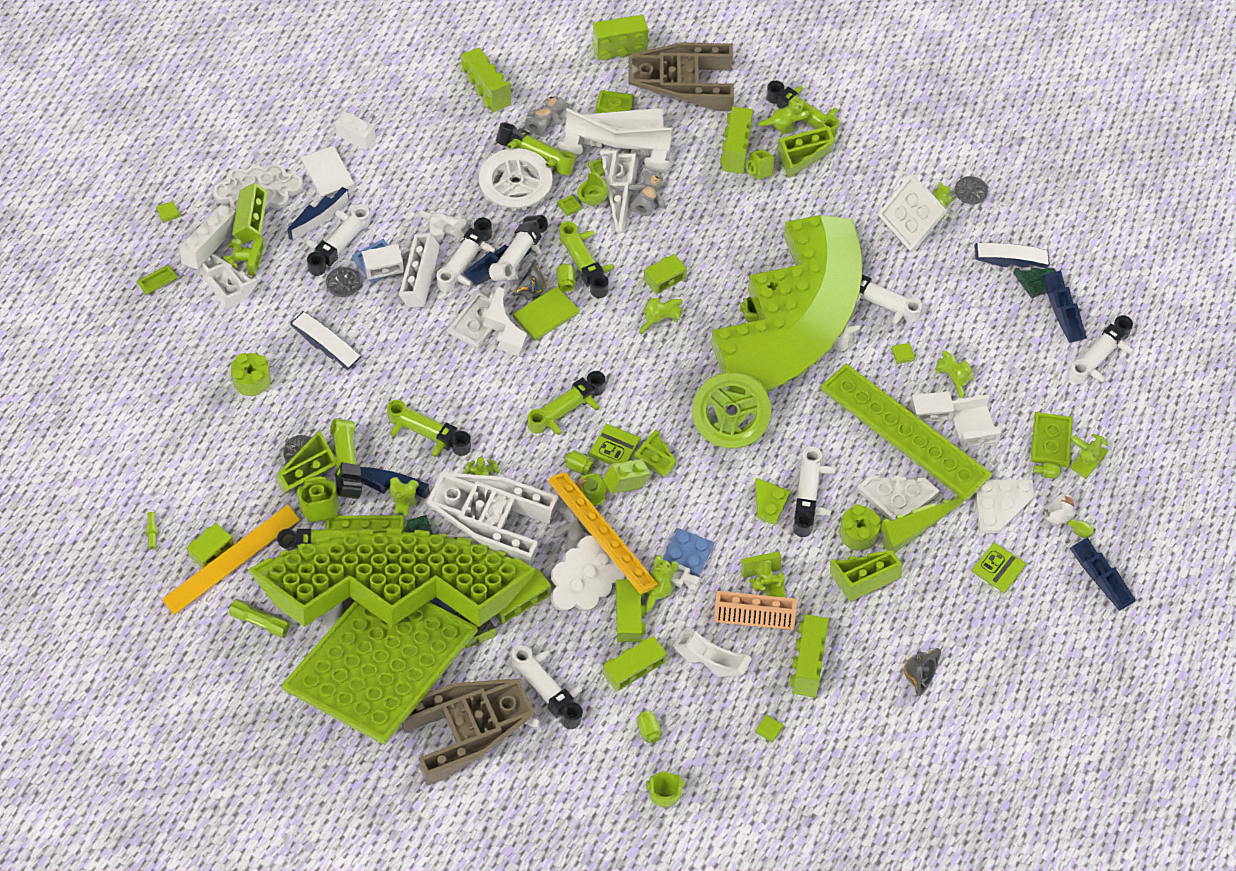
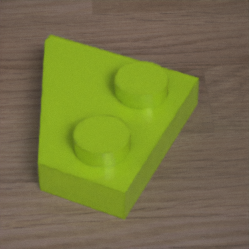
(656, 455)
(770, 501)

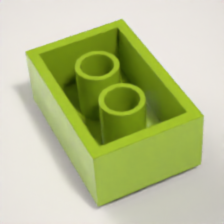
(620, 37)

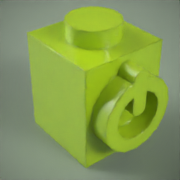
(760, 164)

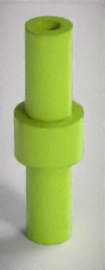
(151, 530)

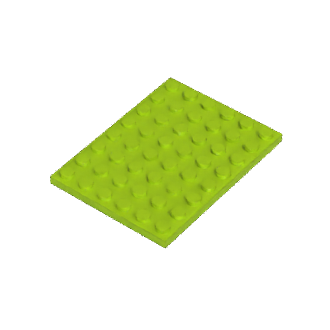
(378, 672)

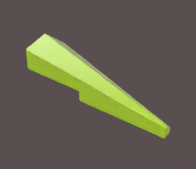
(908, 527)

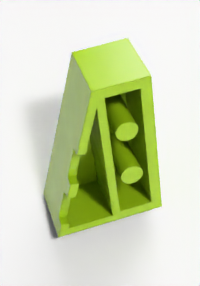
(865, 574)

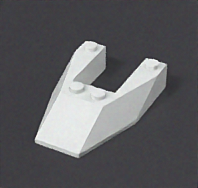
(482, 505)

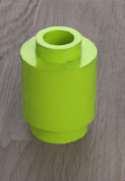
(566, 277)
(578, 462)
(649, 727)

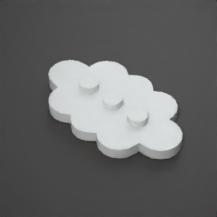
(271, 178)
(583, 576)

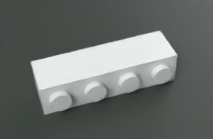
(208, 237)
(419, 270)

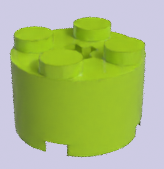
(250, 374)
(318, 499)
(859, 527)

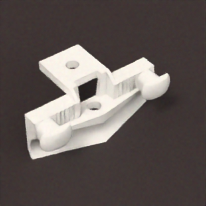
(643, 141)

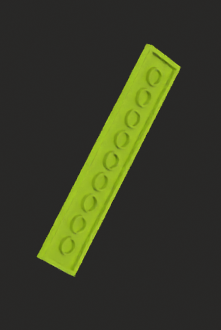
(906, 432)

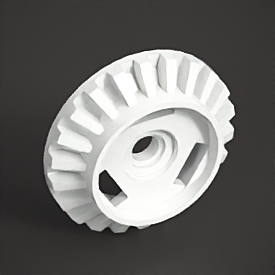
(513, 164)

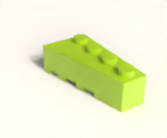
(487, 81)
(737, 140)
(810, 655)

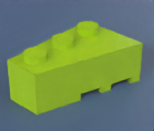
(804, 149)
(309, 462)

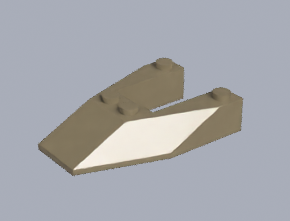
(674, 73)
(478, 717)

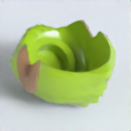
(593, 488)

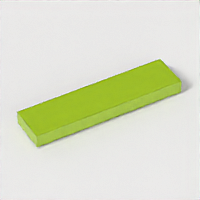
(378, 523)

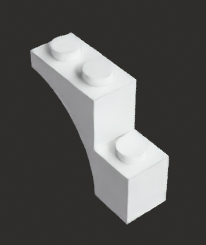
(509, 337)
(718, 660)

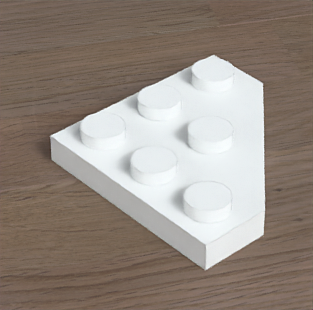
(897, 494)
(1001, 502)

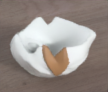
(1060, 510)

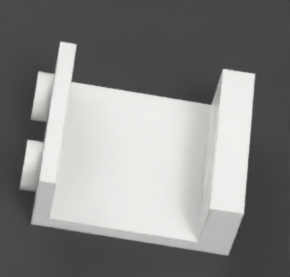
(974, 421)

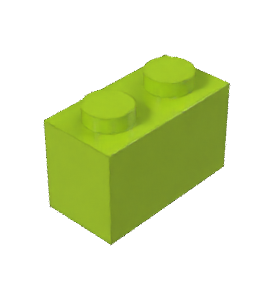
(665, 273)
(626, 476)
(209, 545)

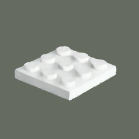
(912, 212)

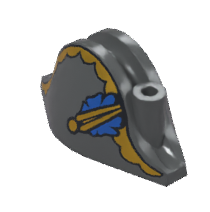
(532, 284)
(920, 667)

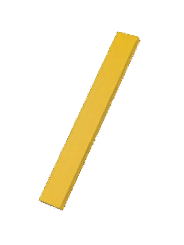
(603, 533)
(229, 560)

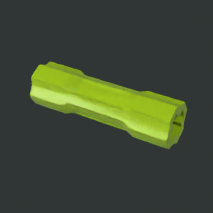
(246, 612)

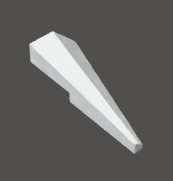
(631, 119)
(619, 173)
(227, 283)

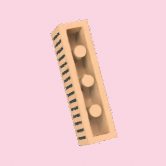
(755, 610)

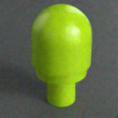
(1049, 470)
(1081, 528)

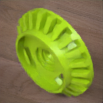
(726, 430)

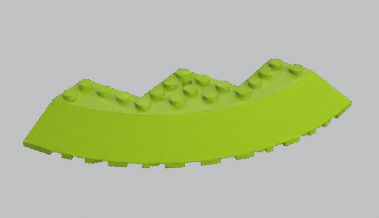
(797, 306)
(392, 575)

